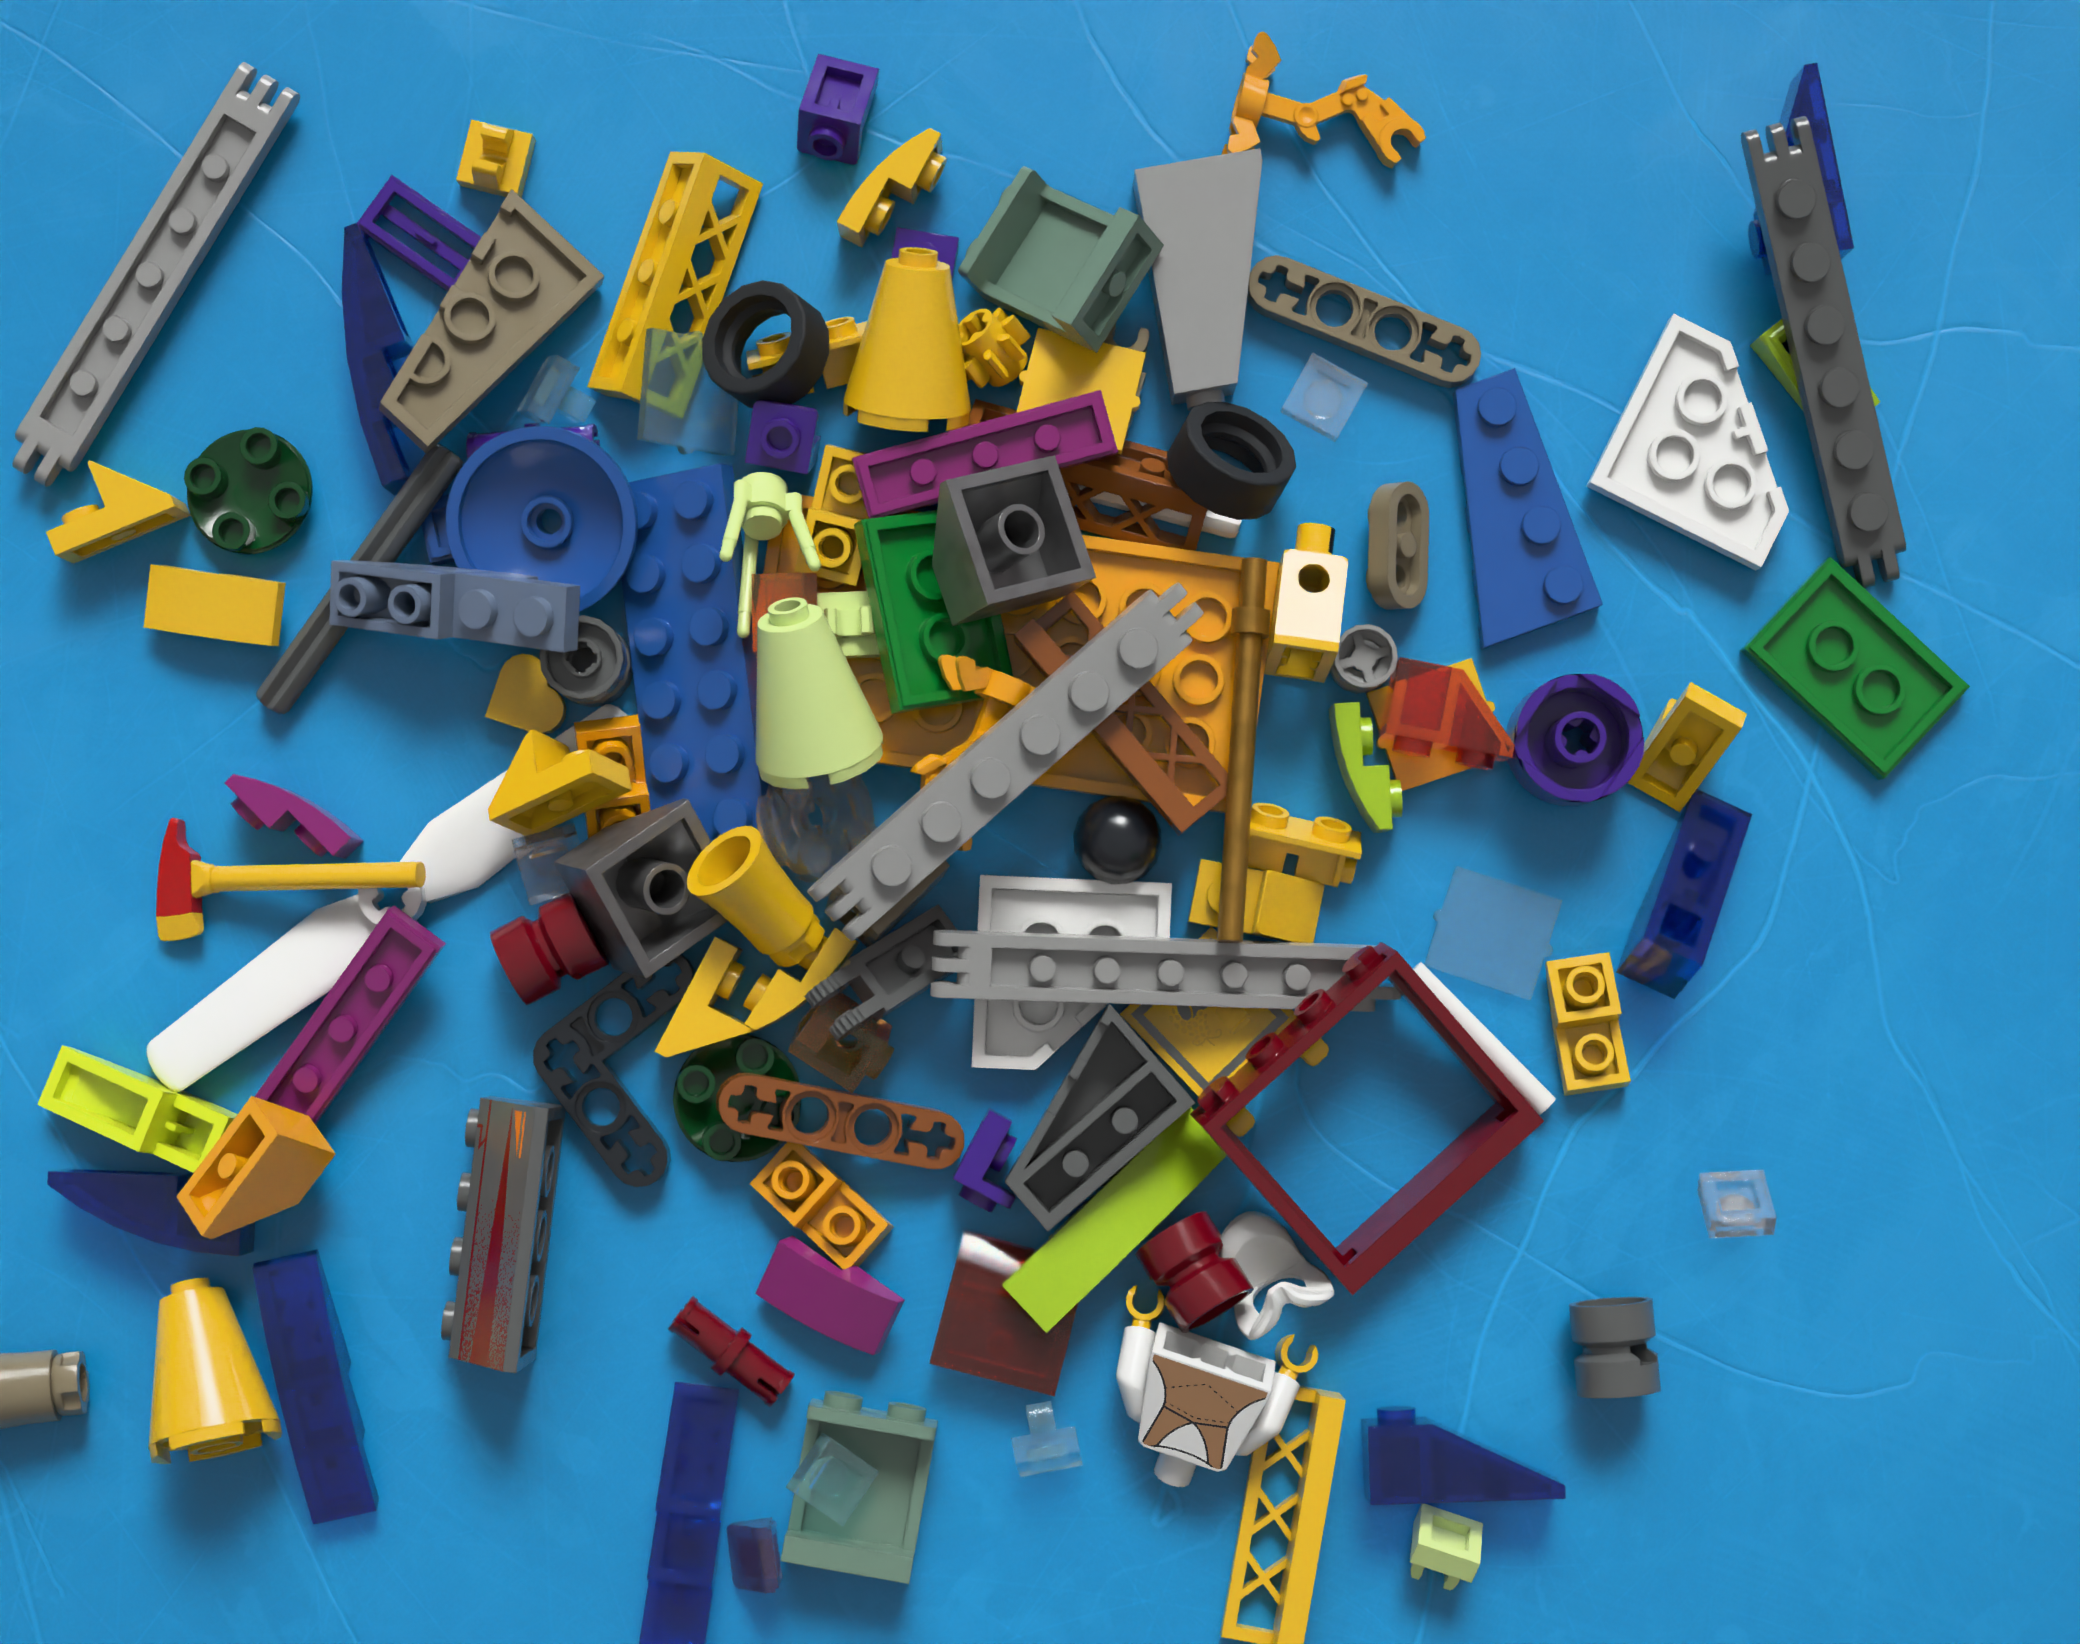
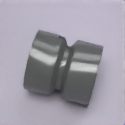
(595, 671)
(1614, 1347)

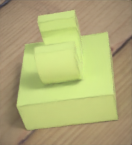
(851, 622)
(1445, 1545)

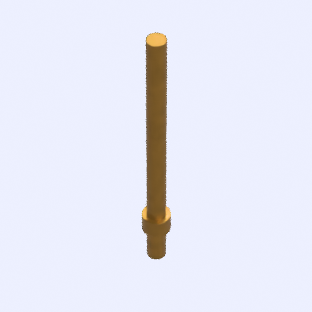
(1250, 625)

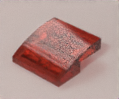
(988, 1330)

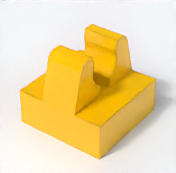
(495, 159)

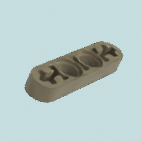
(1367, 311)

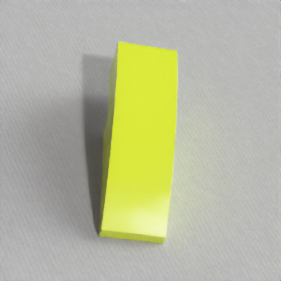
(133, 1108)

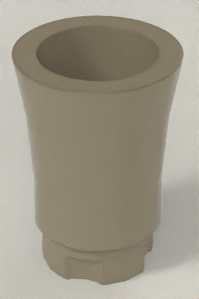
(42, 1387)

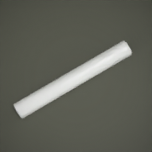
(1509, 1065)

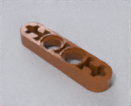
(838, 1129)

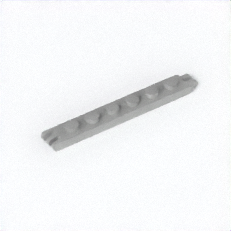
(152, 274)
(1007, 759)
(1141, 970)

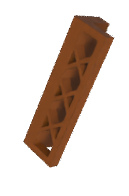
(1135, 476)
(1118, 738)

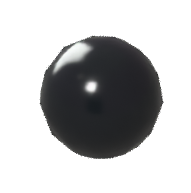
(1117, 840)

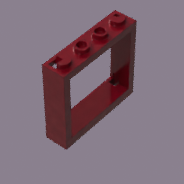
(1437, 1183)

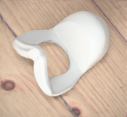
(1266, 1256)

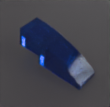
(146, 1207)

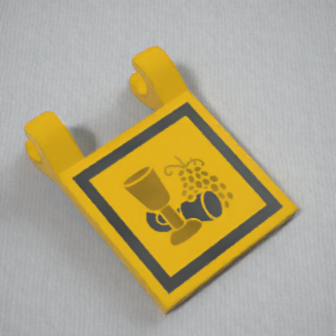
(1211, 1041)

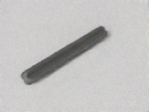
(382, 544)

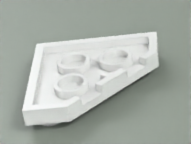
(1695, 449)
(1029, 1032)

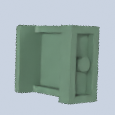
(1059, 260)
(885, 1524)

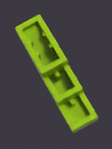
(1113, 1221)

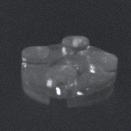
(807, 848)

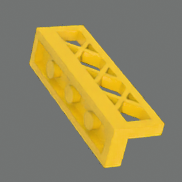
(665, 263)
(1306, 1528)

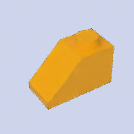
(255, 1168)

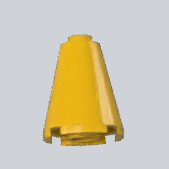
(911, 350)
(205, 1379)

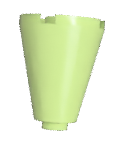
(808, 702)

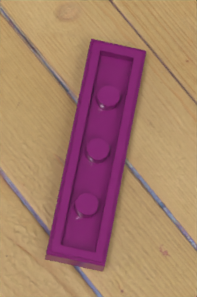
(911, 473)
(352, 1015)

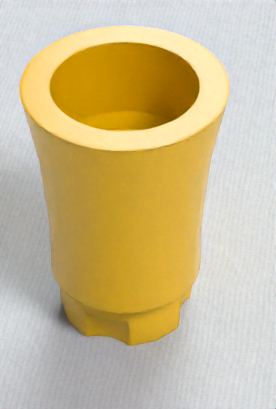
(756, 896)

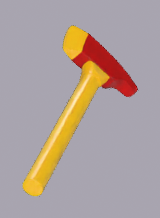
(186, 879)

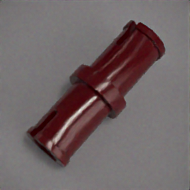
(731, 1351)

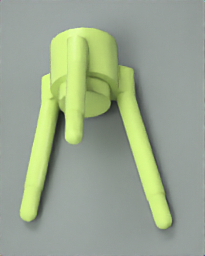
(762, 511)

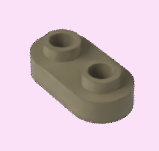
(1398, 545)

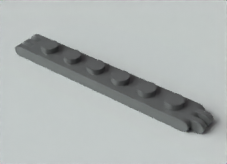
(1825, 350)

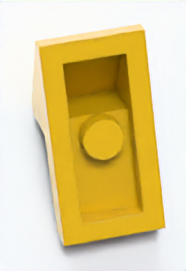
(128, 513)
(1686, 745)
(554, 785)
(1275, 903)
(696, 1019)

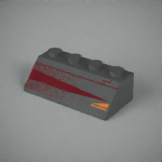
(505, 1232)

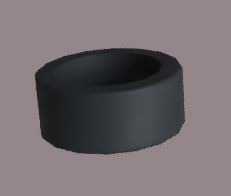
(735, 322)
(1219, 484)

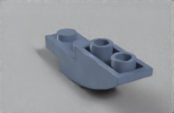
(455, 603)

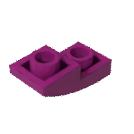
(278, 808)
(829, 1300)

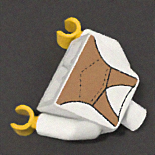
(1201, 1396)

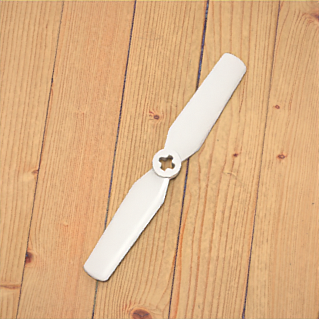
(458, 853)

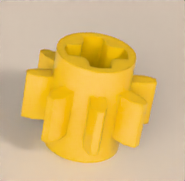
(993, 347)

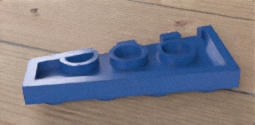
(1519, 527)

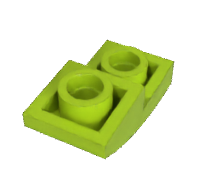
(1369, 786)

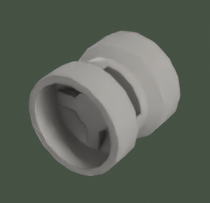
(1372, 654)

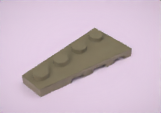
(495, 315)

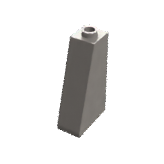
(1201, 276)

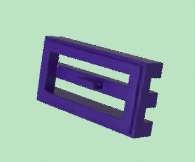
(382, 206)

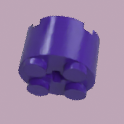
(1609, 734)

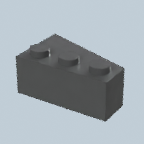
(1096, 1122)

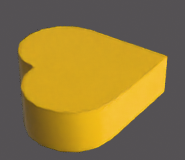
(525, 697)

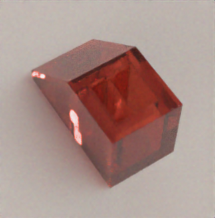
(1443, 711)

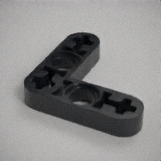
(595, 1049)

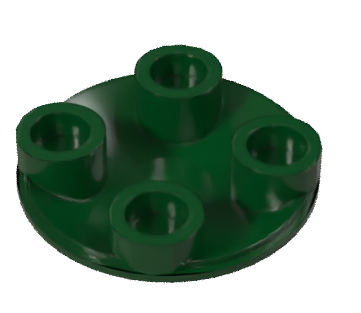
(249, 491)
(697, 1090)

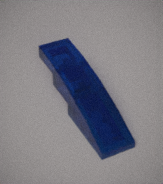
(373, 341)
(315, 1386)
(689, 1514)

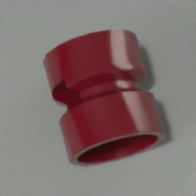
(547, 949)
(1198, 1278)

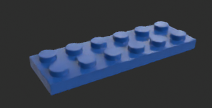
(687, 661)

